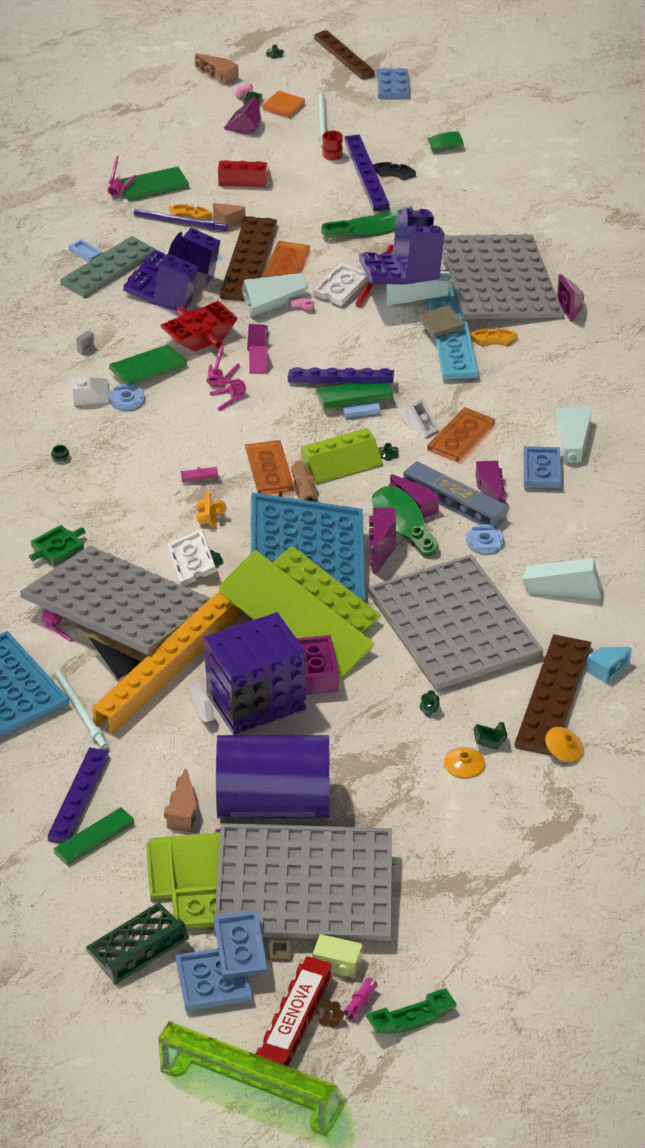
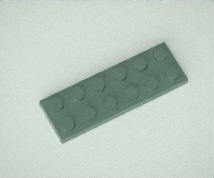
(107, 267)

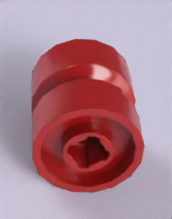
(332, 145)

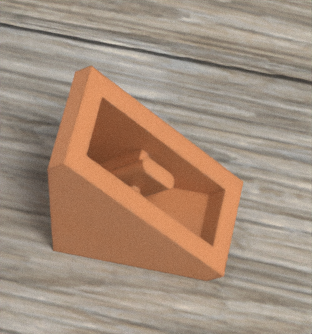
(229, 214)

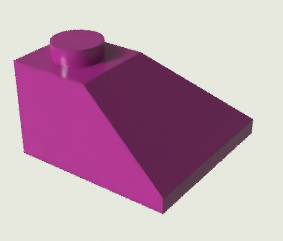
(245, 118)
(569, 297)

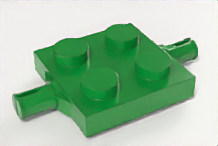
(57, 544)

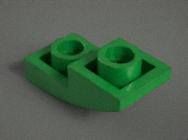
(442, 140)

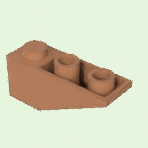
(218, 68)
(182, 809)

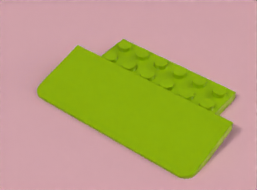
(306, 600)
(187, 873)

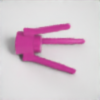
(116, 185)
(217, 374)
(237, 388)
(52, 619)

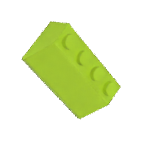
(341, 455)

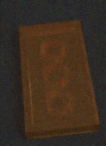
(286, 259)
(461, 434)
(269, 467)

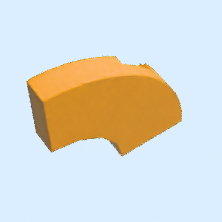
(190, 212)
(500, 336)

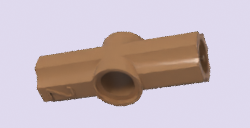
(304, 482)

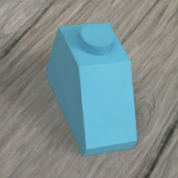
(608, 662)

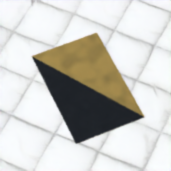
(118, 656)

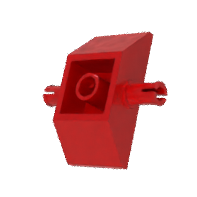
(201, 327)

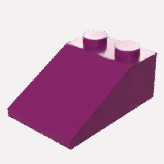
(321, 665)

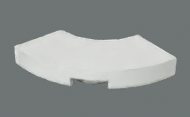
(201, 703)

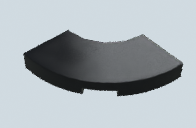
(388, 169)

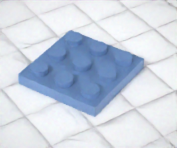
(203, 982)

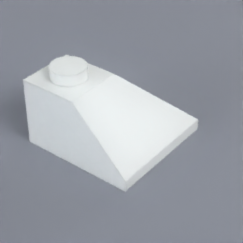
(90, 391)

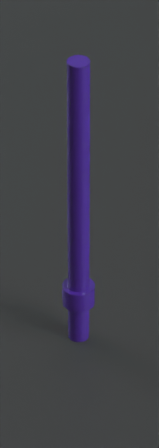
(210, 224)

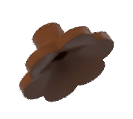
(325, 1014)

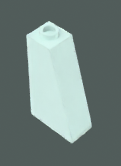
(419, 291)
(272, 292)
(572, 431)
(565, 578)

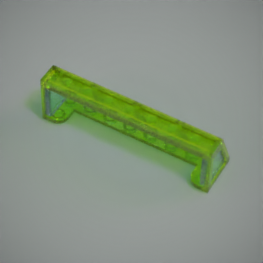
(183, 1046)

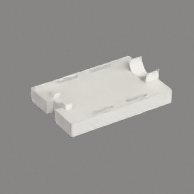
(341, 284)
(192, 557)

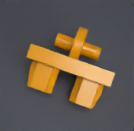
(209, 510)

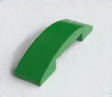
(412, 1016)

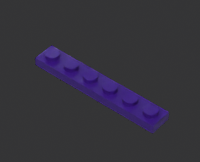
(335, 375)
(78, 795)

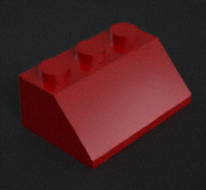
(243, 173)

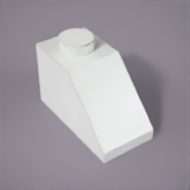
(419, 417)

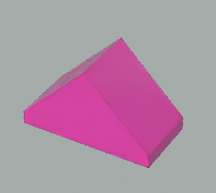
(257, 359)

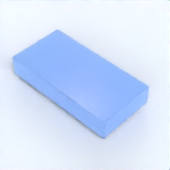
(84, 250)
(361, 409)

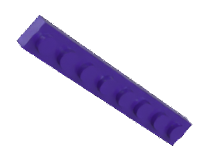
(366, 172)

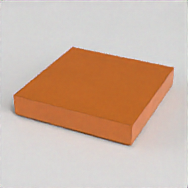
(283, 104)

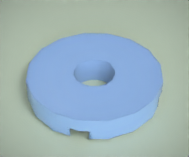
(120, 401)
(477, 544)

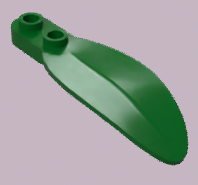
(362, 226)
(408, 518)

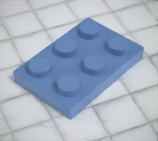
(393, 83)
(542, 467)
(240, 944)

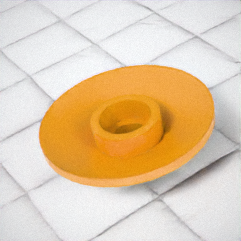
(564, 744)
(464, 762)

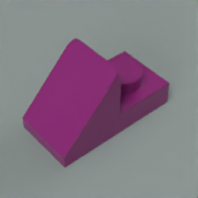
(257, 335)

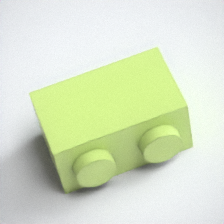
(342, 954)

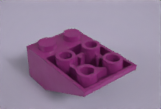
(381, 536)

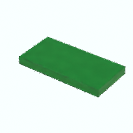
(155, 183)
(148, 365)
(353, 394)

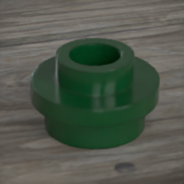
(60, 453)

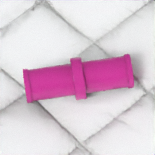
(199, 474)
(360, 998)

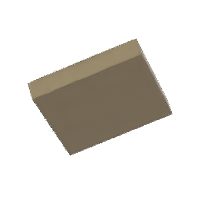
(441, 321)

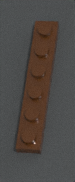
(344, 54)

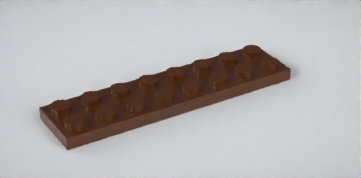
(248, 255)
(553, 692)

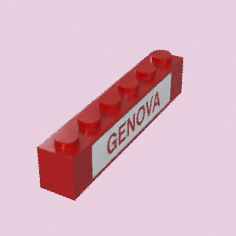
(296, 1011)

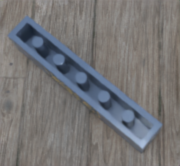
(458, 496)

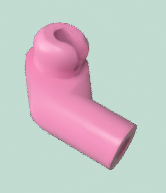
(241, 91)
(303, 303)

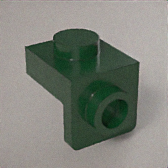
(489, 736)

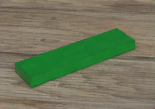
(93, 835)

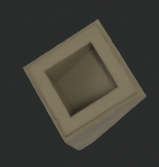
(280, 949)

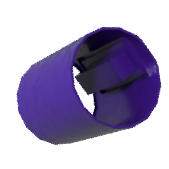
(272, 776)

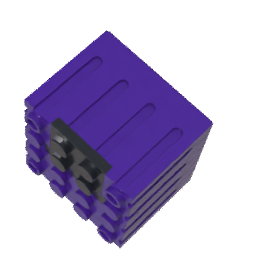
(255, 673)

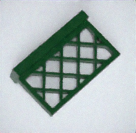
(143, 950)

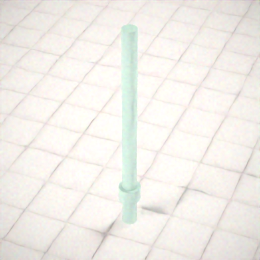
(322, 119)
(95, 732)

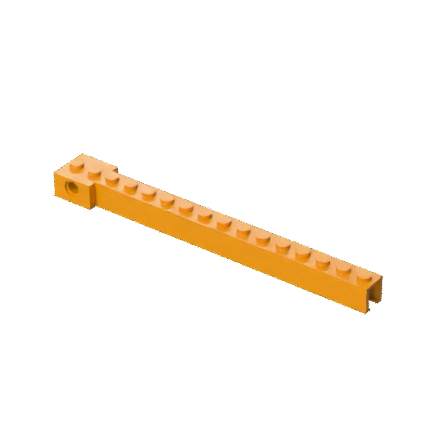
(164, 663)

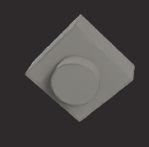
(85, 342)

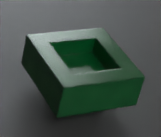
(250, 95)

